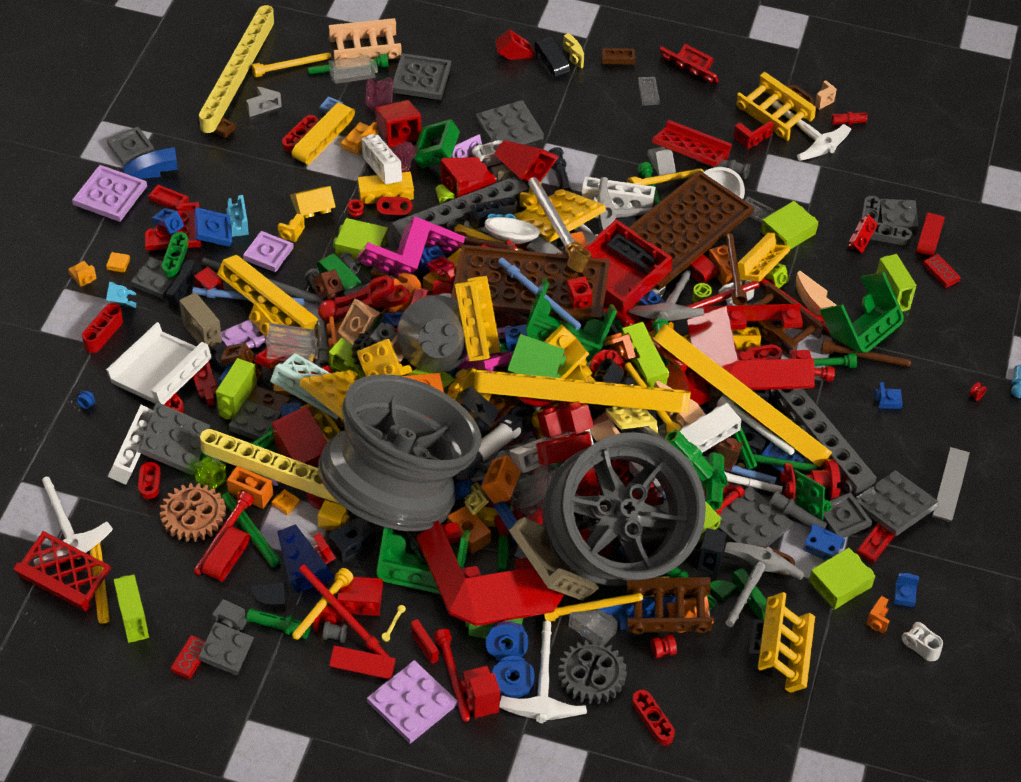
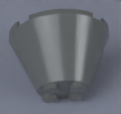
(432, 334)

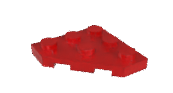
(159, 238)

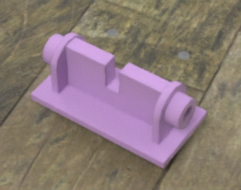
(465, 148)

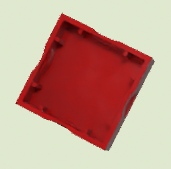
(625, 282)

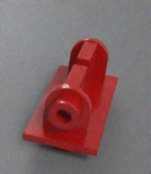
(865, 230)

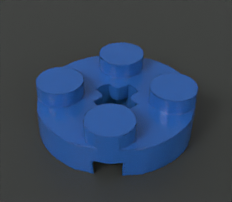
(510, 630)
(522, 669)

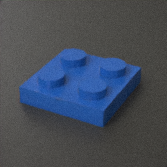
(212, 227)

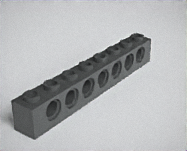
(458, 210)
(806, 414)

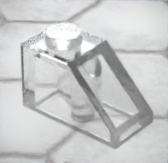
(594, 625)

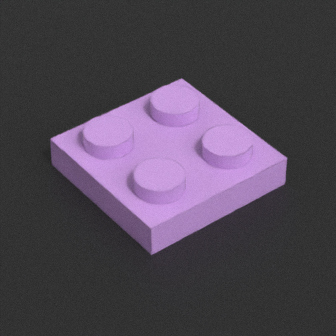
(268, 251)

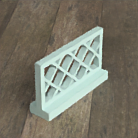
(288, 378)

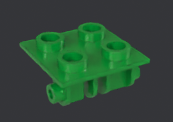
(810, 495)

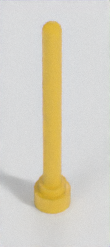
(260, 69)
(663, 178)
(670, 425)
(342, 578)
(593, 605)

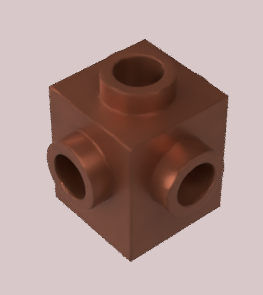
(327, 284)

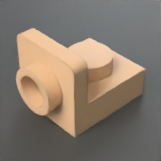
(825, 96)

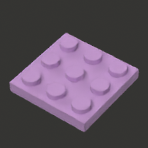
(109, 193)
(412, 701)

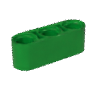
(348, 278)

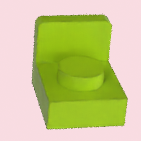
(778, 275)

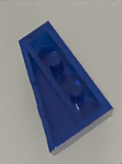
(299, 551)

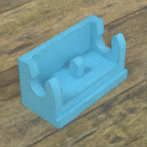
(238, 217)
(118, 294)

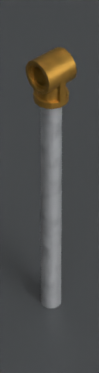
(576, 254)

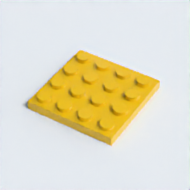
(571, 208)
(330, 388)

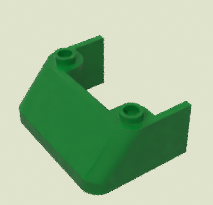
(880, 316)
(541, 325)
(405, 568)

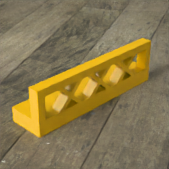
(761, 258)

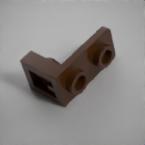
(242, 352)

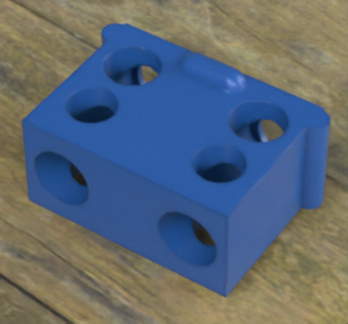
(823, 543)

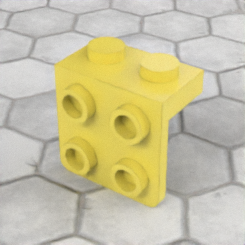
(631, 417)

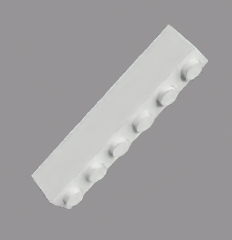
(706, 431)

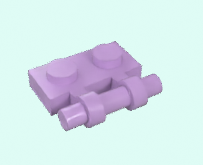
(243, 333)

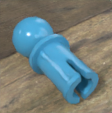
(1016, 382)

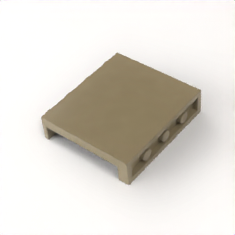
(555, 575)

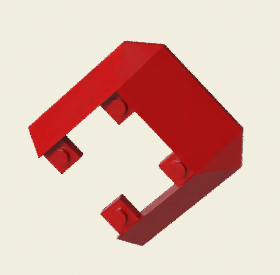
(714, 338)
(484, 597)

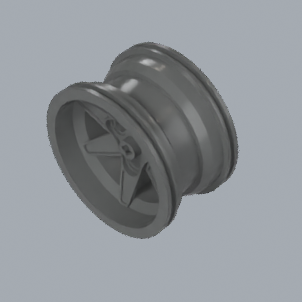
(395, 460)
(660, 461)

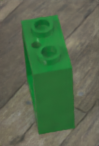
(425, 153)

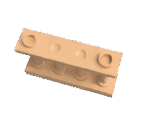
(363, 30)

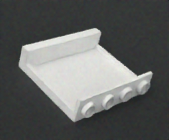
(158, 365)

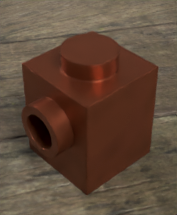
(730, 449)

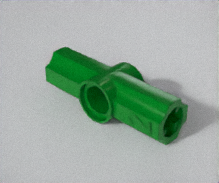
(692, 453)
(714, 486)

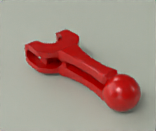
(373, 295)

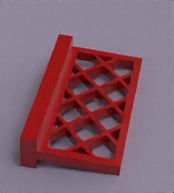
(693, 143)
(57, 587)

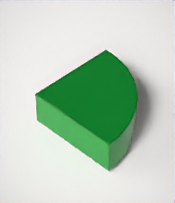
(722, 589)

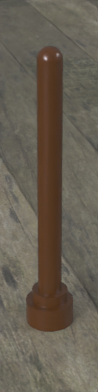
(479, 242)
(739, 296)
(830, 347)

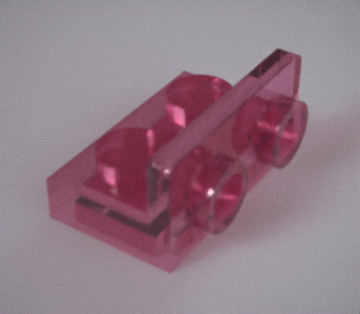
(379, 93)

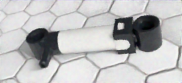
(510, 429)

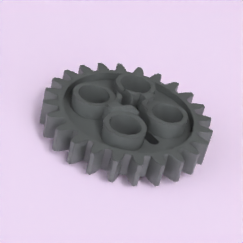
(572, 665)

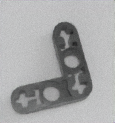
(899, 231)

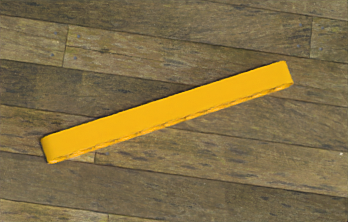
(582, 390)
(742, 395)

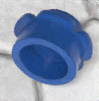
(85, 399)

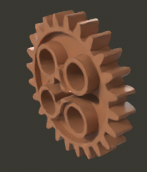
(193, 512)

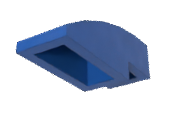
(152, 164)

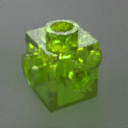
(210, 472)

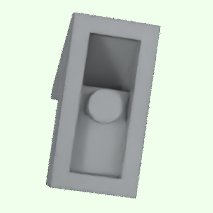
(264, 102)
(662, 160)

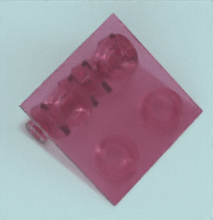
(405, 153)

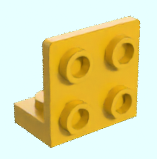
(573, 349)
(381, 359)

